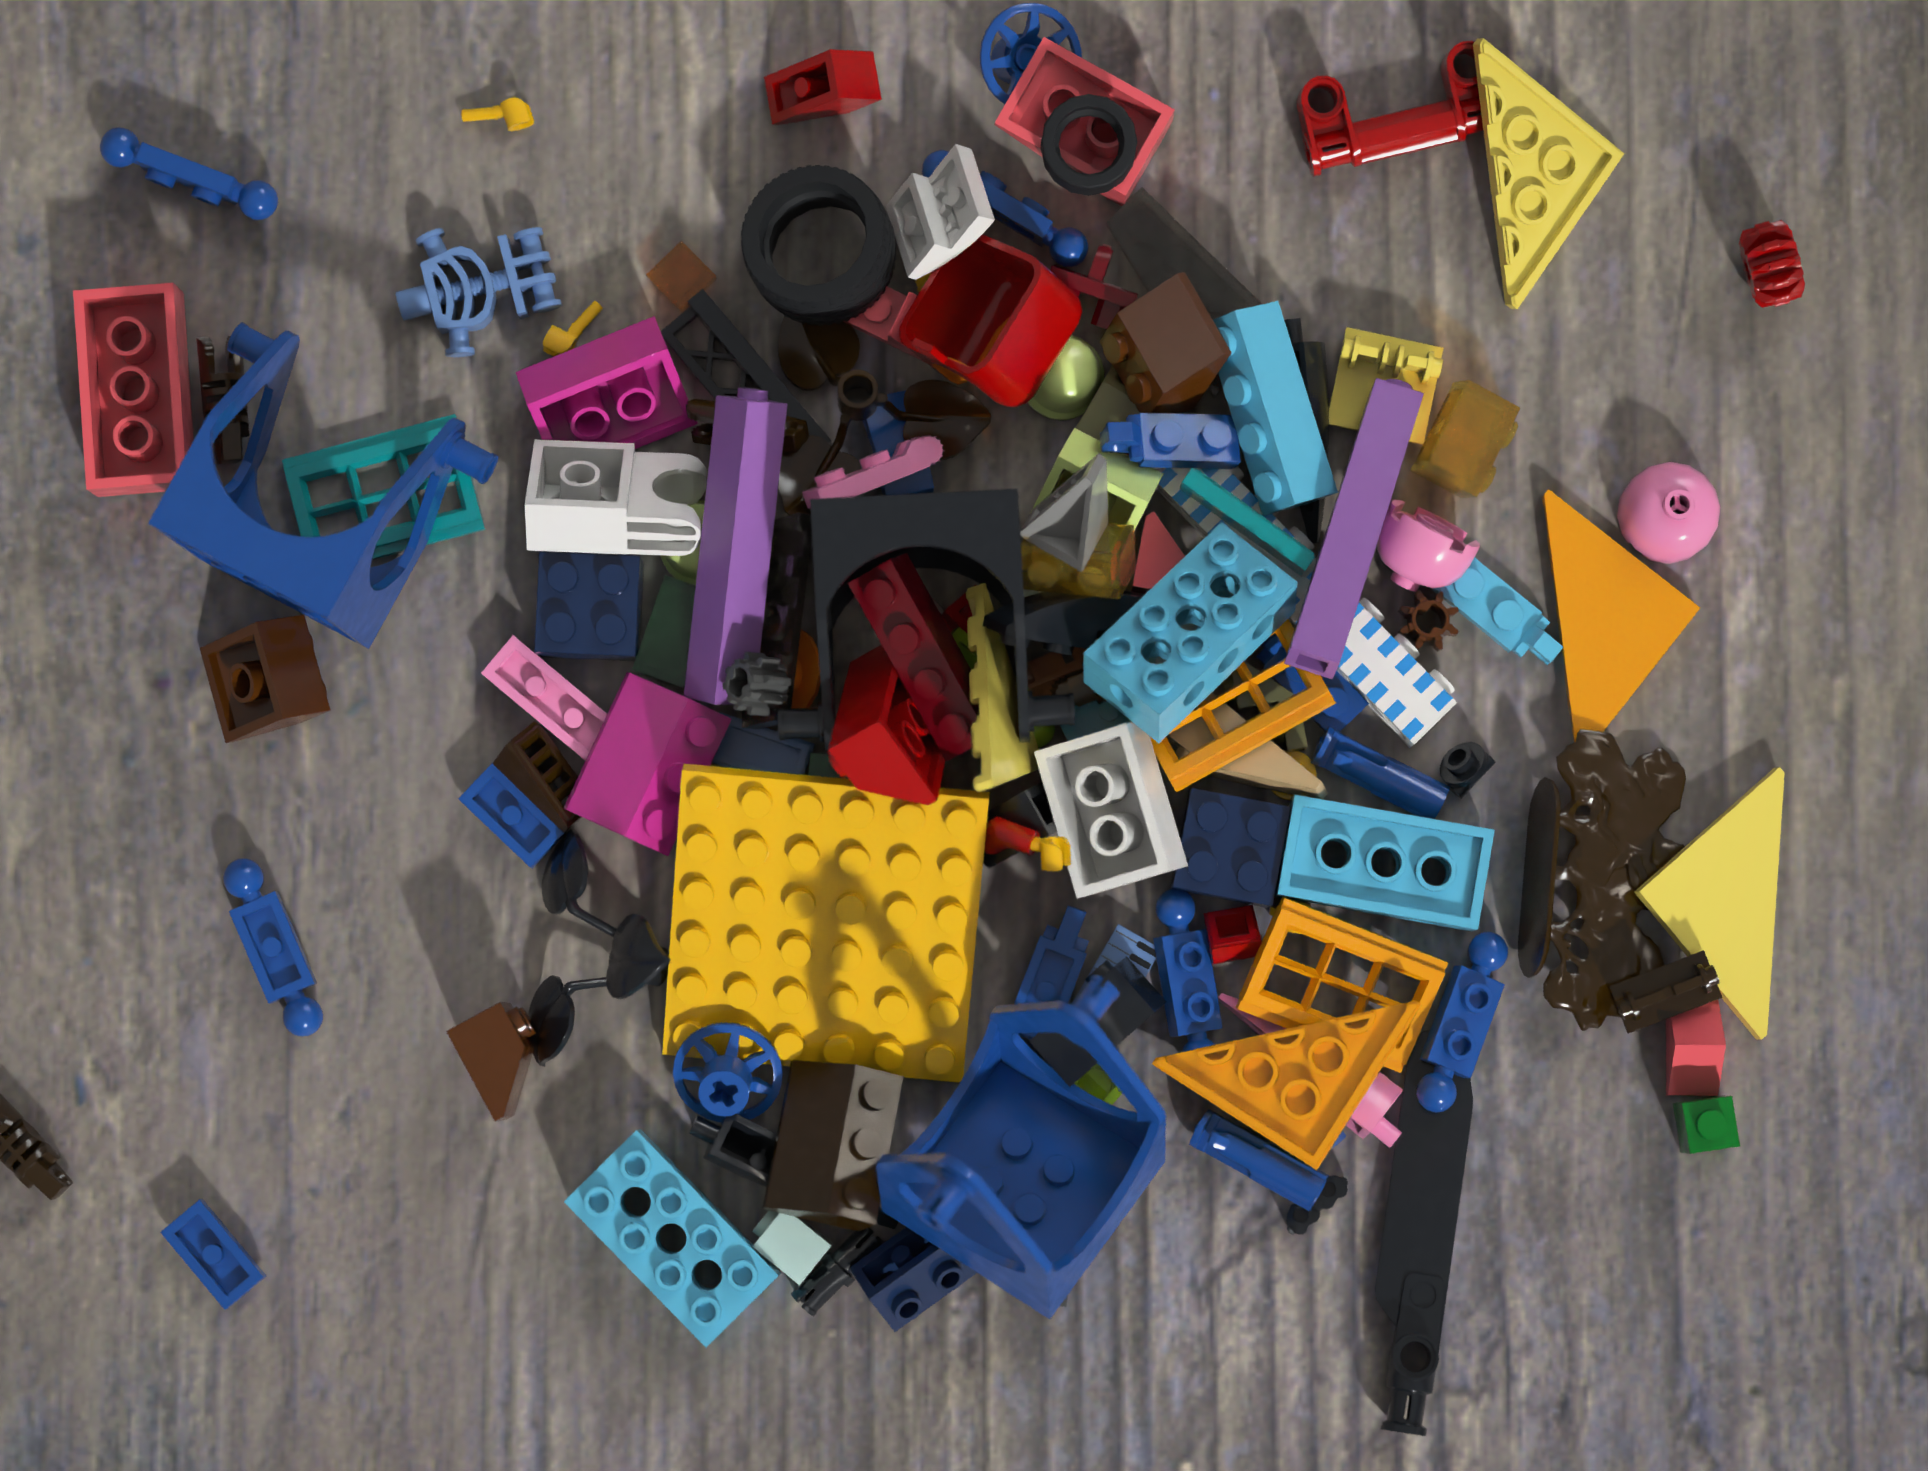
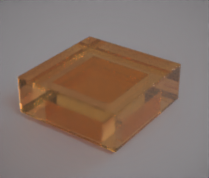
(680, 276)

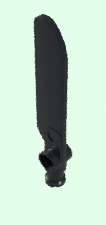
(1420, 1235)

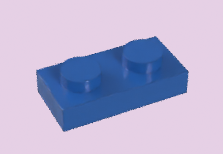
(511, 816)
(213, 1254)

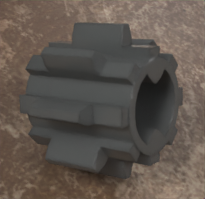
(756, 684)

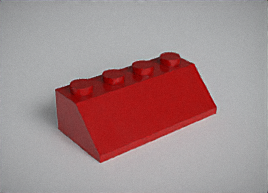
(882, 736)

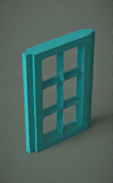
(370, 451)

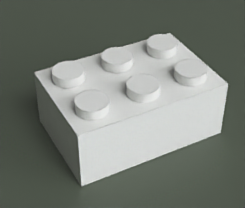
(1111, 808)

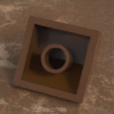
(1165, 348)
(265, 677)
(496, 1055)

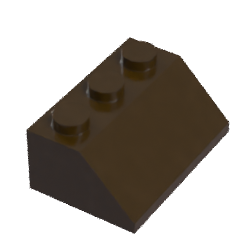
(828, 1143)

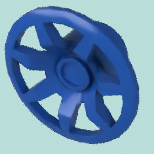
(1015, 50)
(727, 1078)

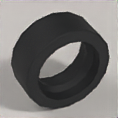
(1096, 107)

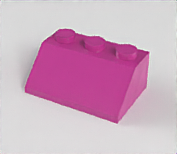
(609, 390)
(638, 762)

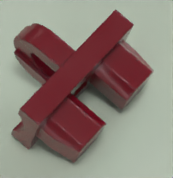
(1111, 297)

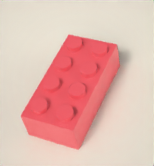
(133, 386)

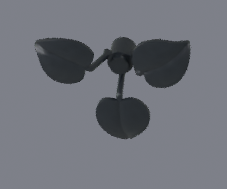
(633, 961)

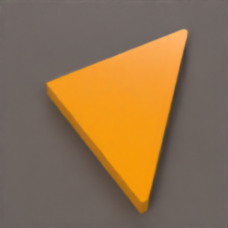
(1610, 615)
(1298, 1080)

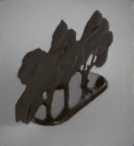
(1612, 857)

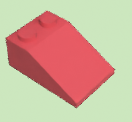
(1088, 141)

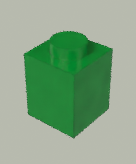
(1706, 1124)

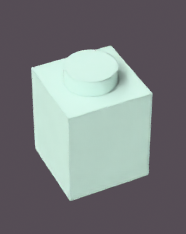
(790, 1244)

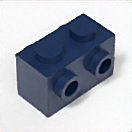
(908, 1276)

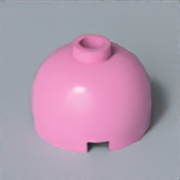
(1654, 526)
(1423, 548)

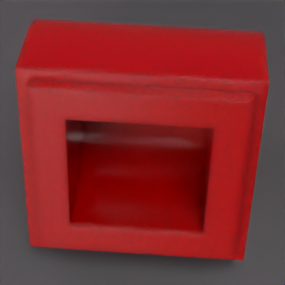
(1232, 934)

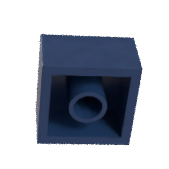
(589, 606)
(1231, 847)

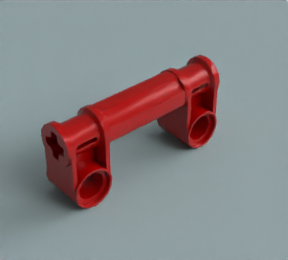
(1393, 132)

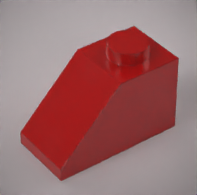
(823, 86)

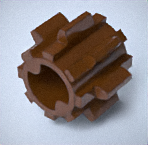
(1422, 606)

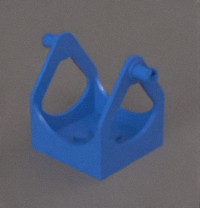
(317, 575)
(1022, 1166)

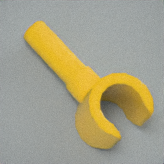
(514, 110)
(560, 341)

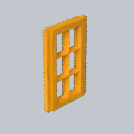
(1250, 734)
(1352, 939)

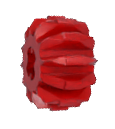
(1772, 263)

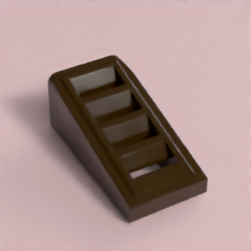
(519, 763)

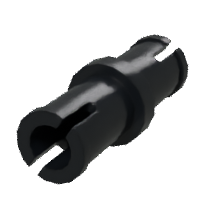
(835, 1270)

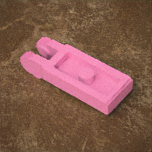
(877, 470)

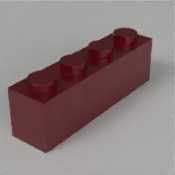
(920, 650)

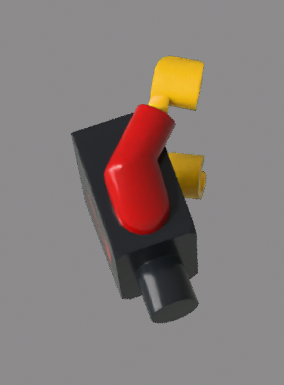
(1025, 827)

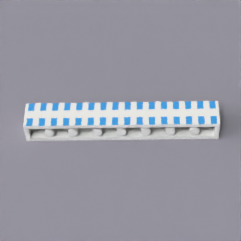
(1372, 660)

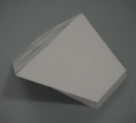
(1072, 516)

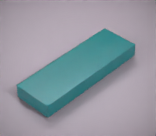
(1247, 521)

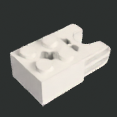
(612, 499)

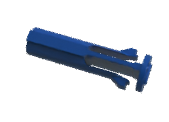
(1380, 774)
(1258, 1160)

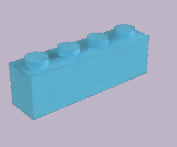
(1272, 410)

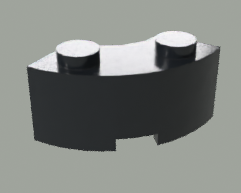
(1133, 1007)

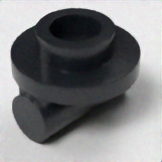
(1465, 767)

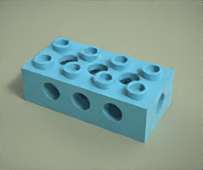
(1189, 632)
(1409, 838)
(638, 1242)

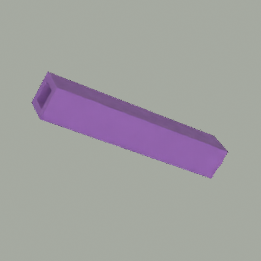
(1354, 528)
(735, 539)

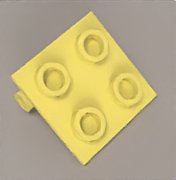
(1384, 357)

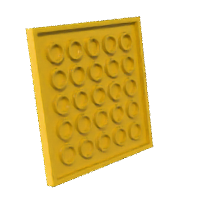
(825, 920)

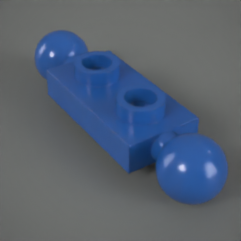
(122, 148)
(1029, 218)
(273, 947)
(1186, 972)
(1462, 1022)

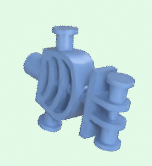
(431, 298)

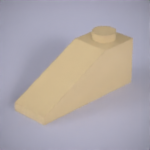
(1262, 767)

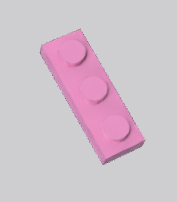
(546, 696)

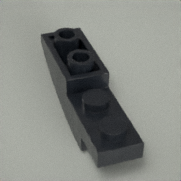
(1062, 619)

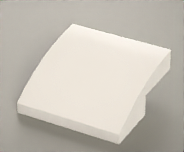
(940, 214)

